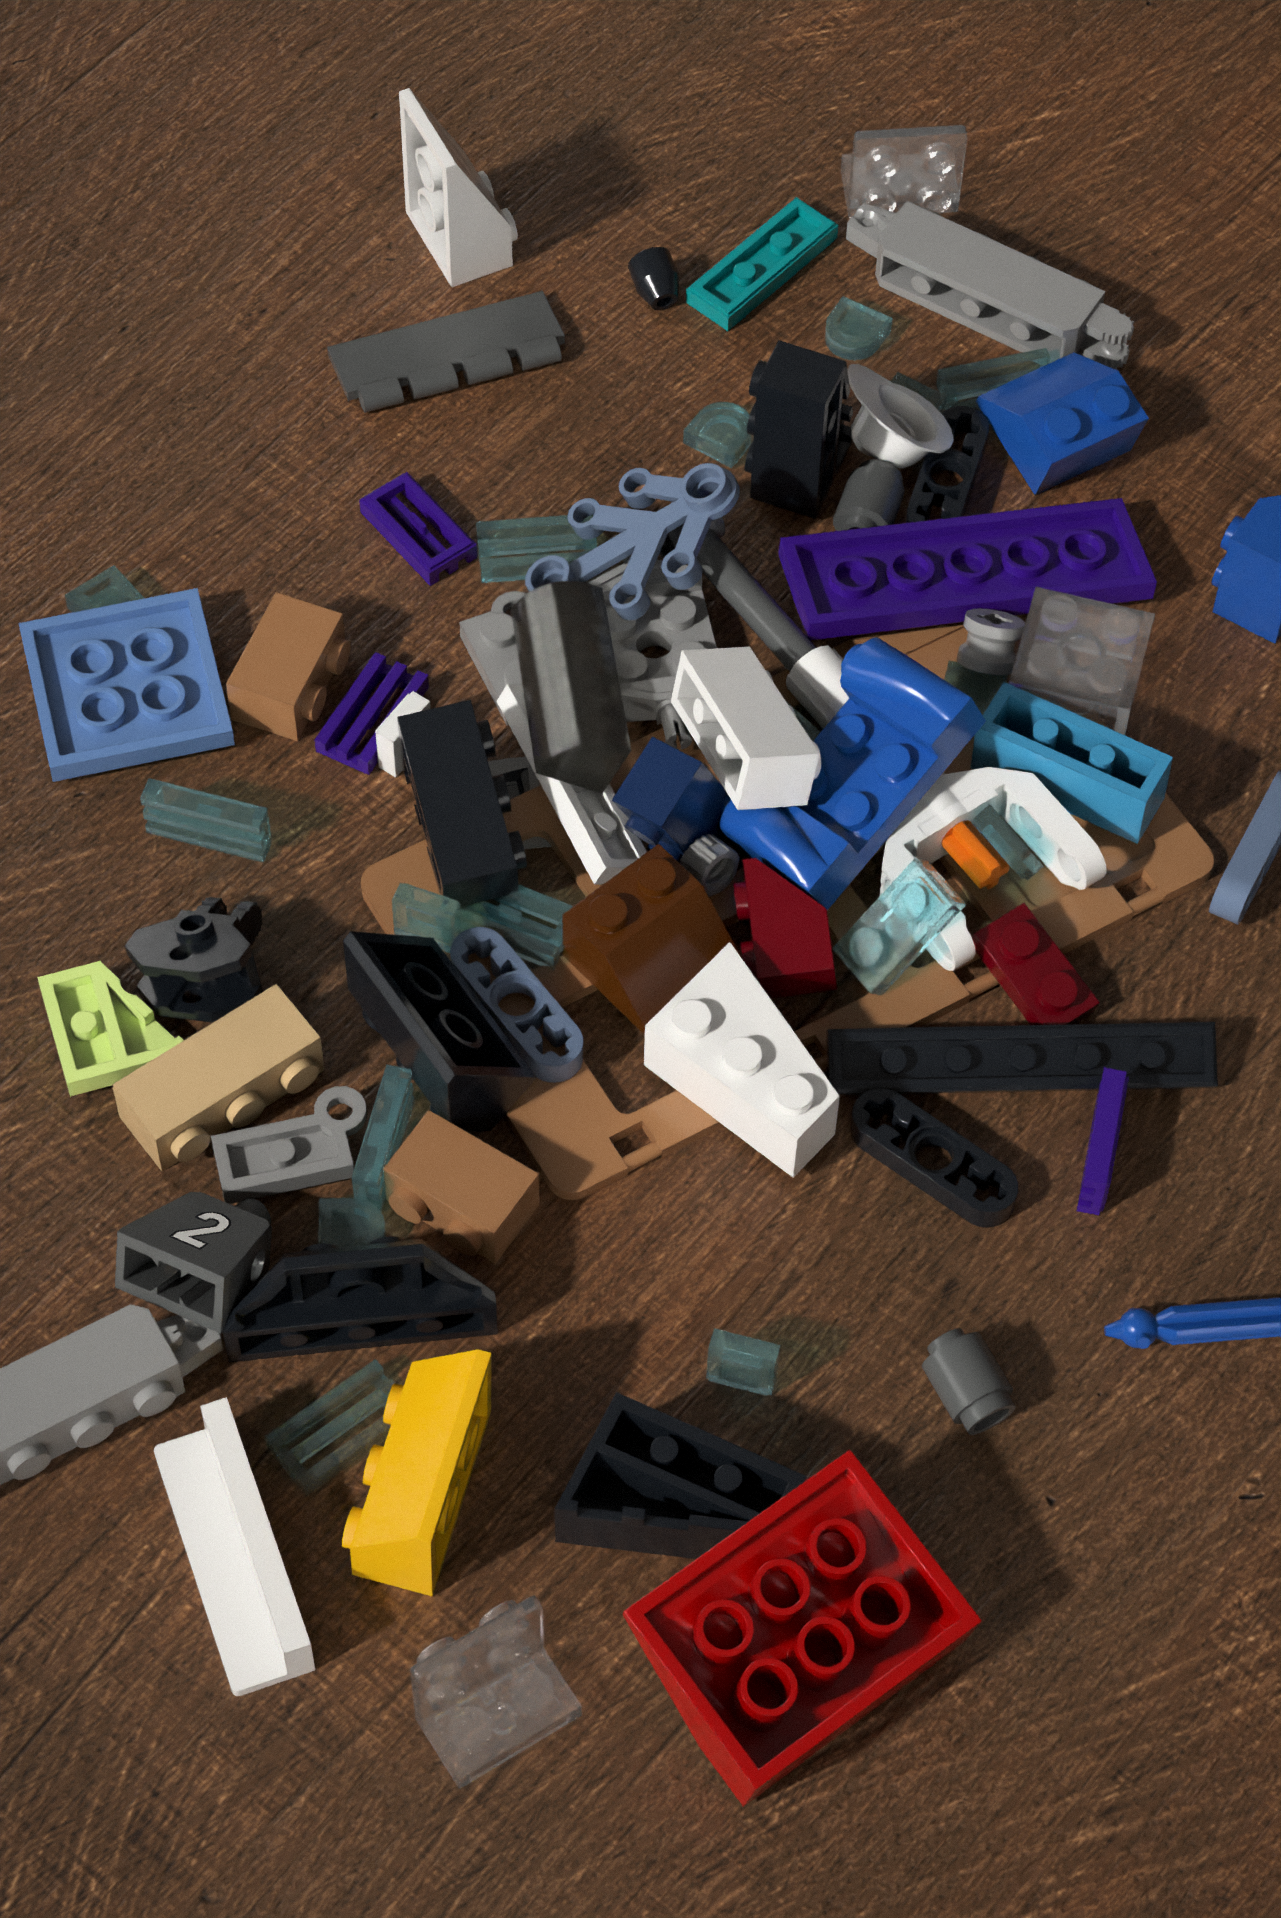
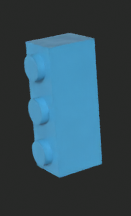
(1078, 760)

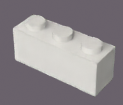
(745, 728)

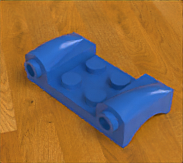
(875, 768)

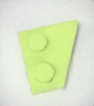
(99, 1027)

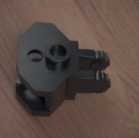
(201, 957)

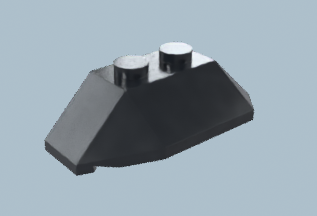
(358, 1300)

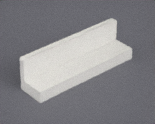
(234, 1554)

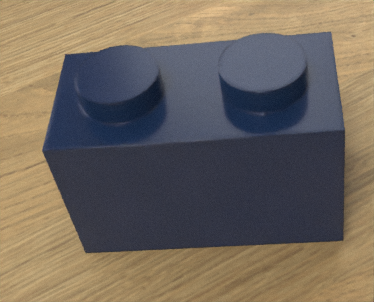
(670, 799)

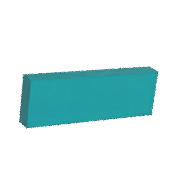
(761, 264)

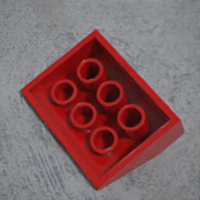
(799, 1625)

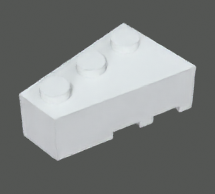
(743, 1063)

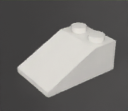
(451, 200)

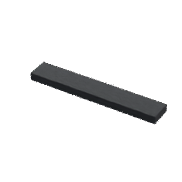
(1021, 1057)

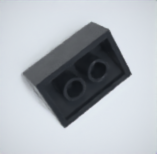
(436, 1027)

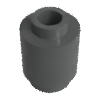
(870, 496)
(968, 1380)

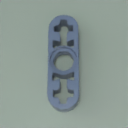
(1250, 859)
(515, 977)

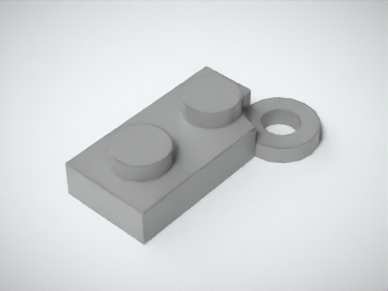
(493, 645)
(290, 1151)

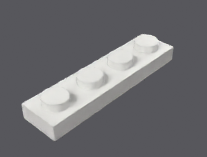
(587, 816)

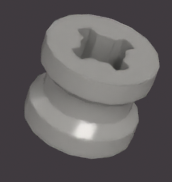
(990, 641)

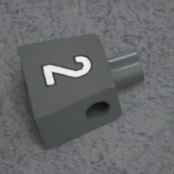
(195, 1256)

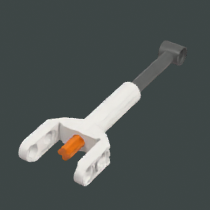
(945, 814)

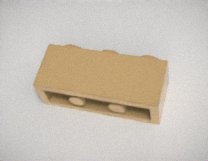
(219, 1078)

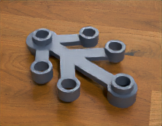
(696, 500)

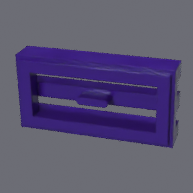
(443, 559)
(350, 705)
(1103, 1141)

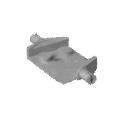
(673, 621)

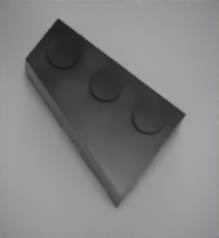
(797, 428)
(460, 803)
(664, 1485)

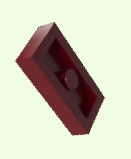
(1033, 970)

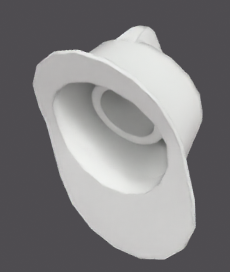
(895, 421)

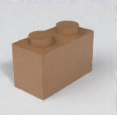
(288, 667)
(461, 1188)

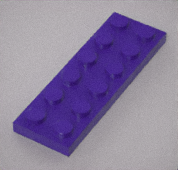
(951, 565)

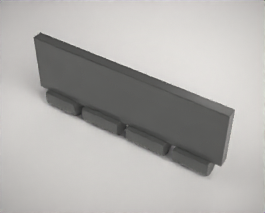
(434, 350)

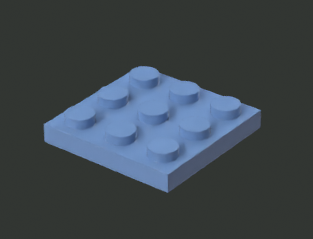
(126, 684)

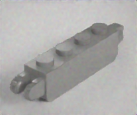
(989, 285)
(94, 1382)

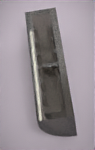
(571, 684)

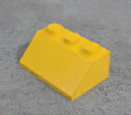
(420, 1471)

